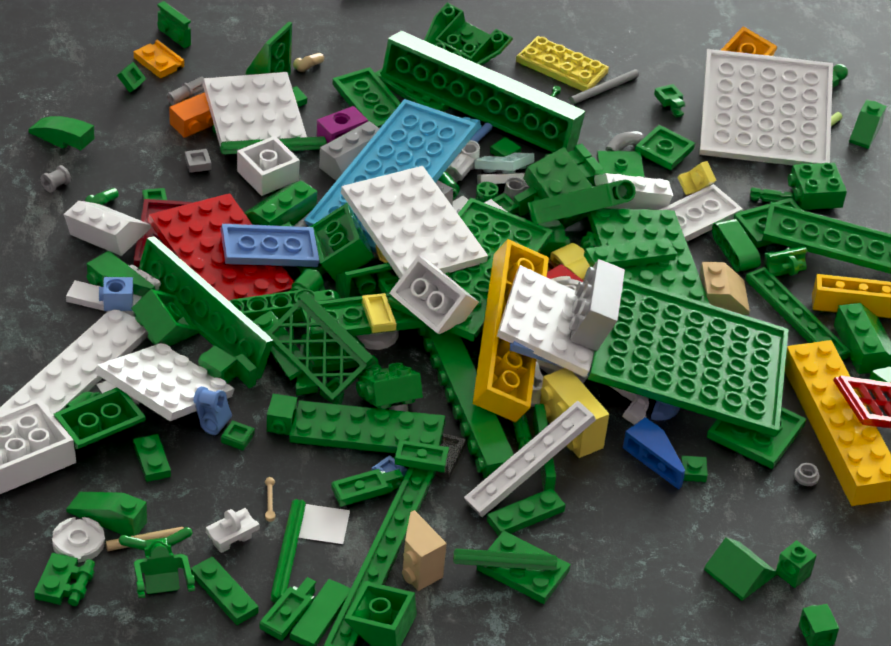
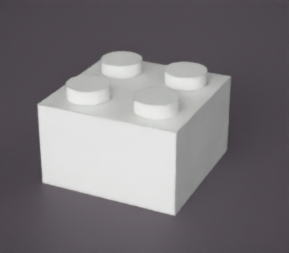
(268, 165)

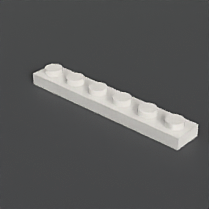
(529, 458)

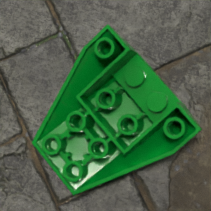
(459, 37)

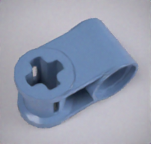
(212, 409)

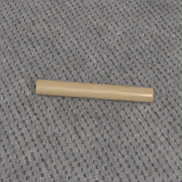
(115, 545)

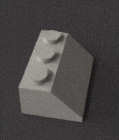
(341, 152)

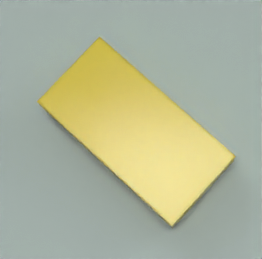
(378, 313)

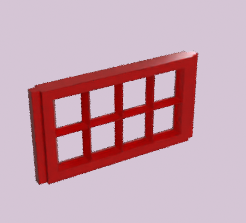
(857, 404)

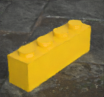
(836, 290)

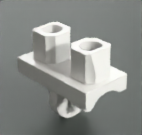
(232, 528)

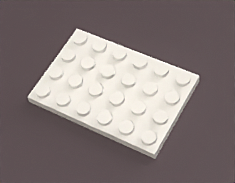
(413, 218)

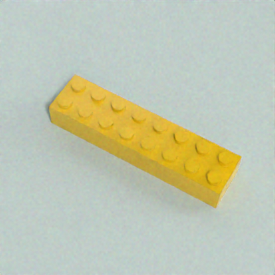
(502, 375)
(852, 448)

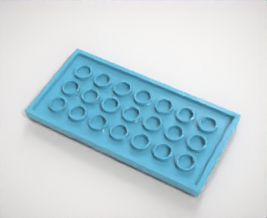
(407, 140)

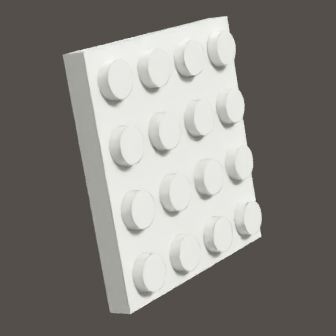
(253, 107)
(540, 318)
(161, 380)

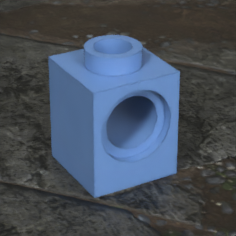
(117, 293)

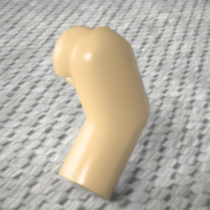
(308, 62)

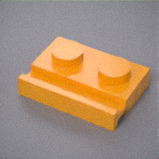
(158, 59)

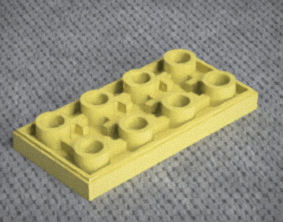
(562, 64)

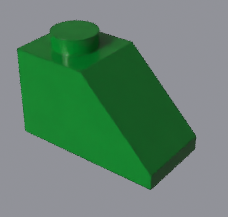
(868, 124)

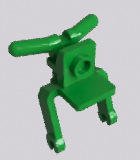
(160, 564)

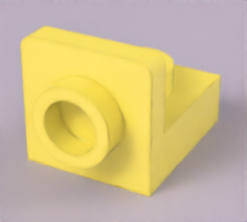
(697, 178)

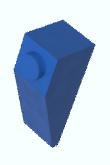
(652, 447)

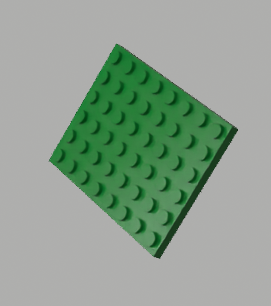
(695, 357)

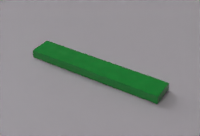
(793, 310)

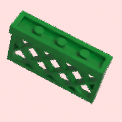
(336, 331)

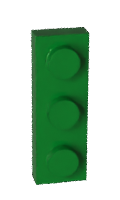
(526, 512)
(224, 590)

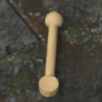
(270, 515)

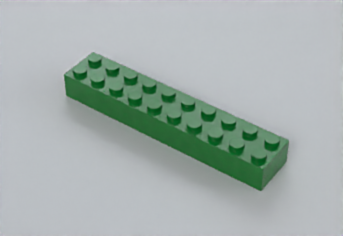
(482, 93)

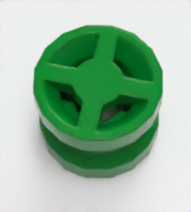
(486, 191)

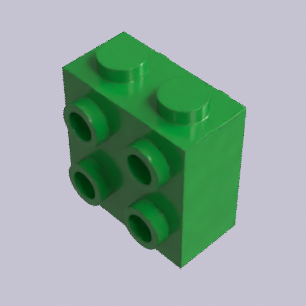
(817, 186)
(389, 385)

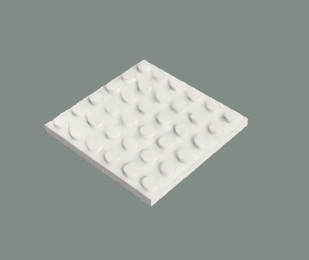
(766, 108)

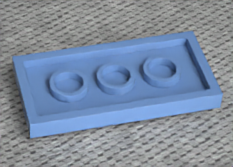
(269, 245)

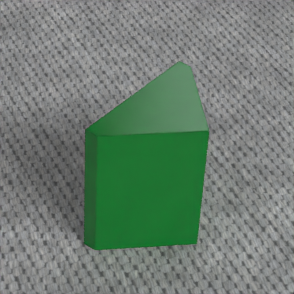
(738, 568)

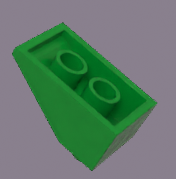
(275, 54)
(341, 242)

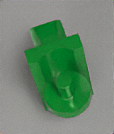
(786, 261)

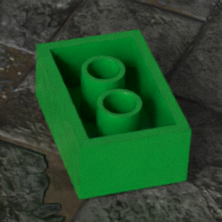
(556, 176)

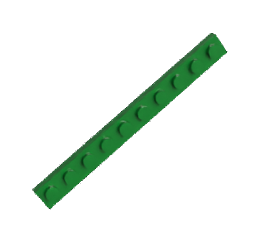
(384, 548)

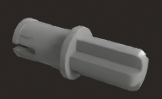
(186, 91)

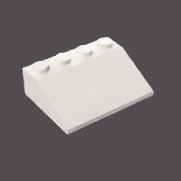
(32, 445)

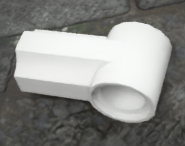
(464, 161)

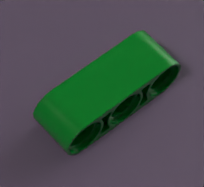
(736, 245)

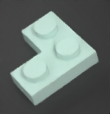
(507, 164)

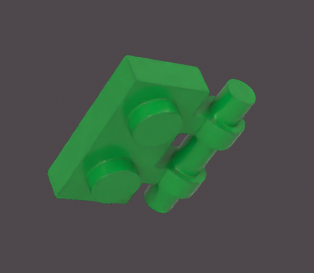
(57, 577)

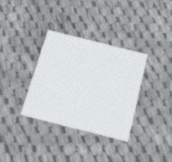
(324, 524)

